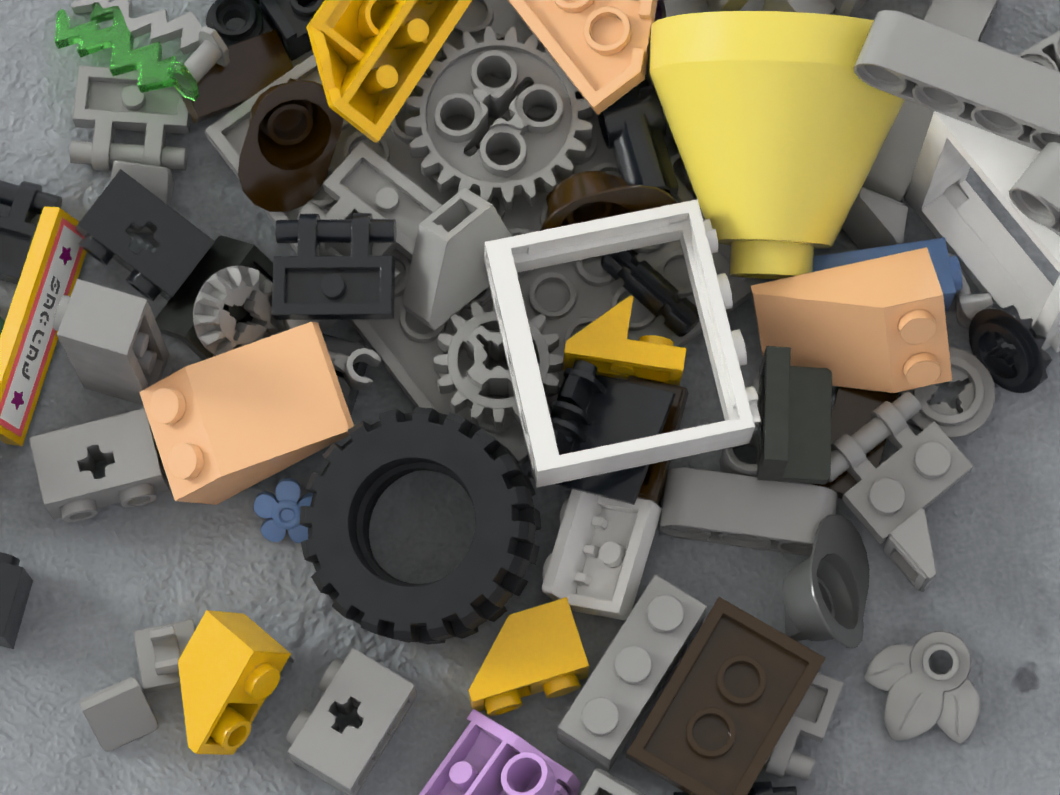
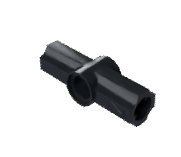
(636, 133)

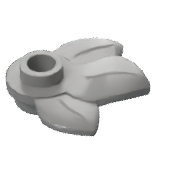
(921, 696)

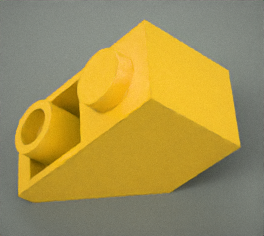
(531, 655)
(226, 679)

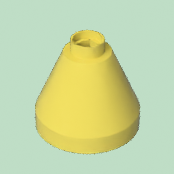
(771, 127)

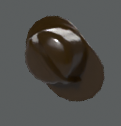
(288, 145)
(598, 196)

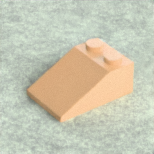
(865, 321)
(246, 414)

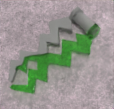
(120, 37)

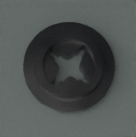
(1012, 369)

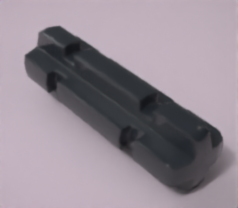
(652, 290)

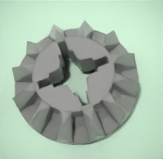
(233, 287)
(973, 402)

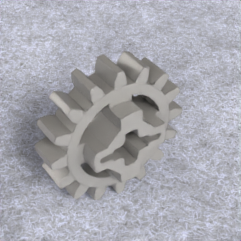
(481, 381)

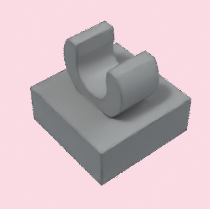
(159, 652)

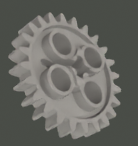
(457, 90)

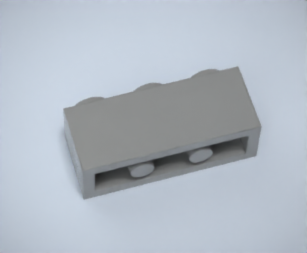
(111, 340)
(631, 673)

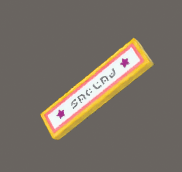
(28, 331)

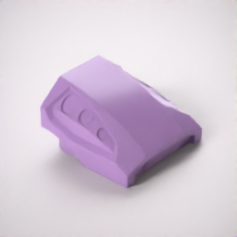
(498, 762)

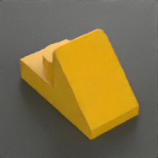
(615, 356)

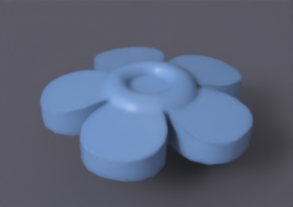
(282, 511)

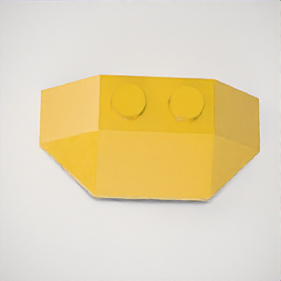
(377, 53)

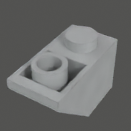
(449, 258)

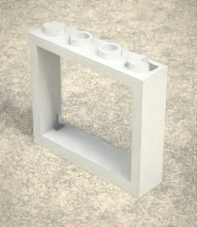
(973, 232)
(712, 297)

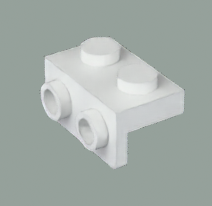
(600, 553)

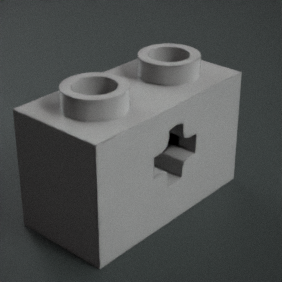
(68, 460)
(381, 705)

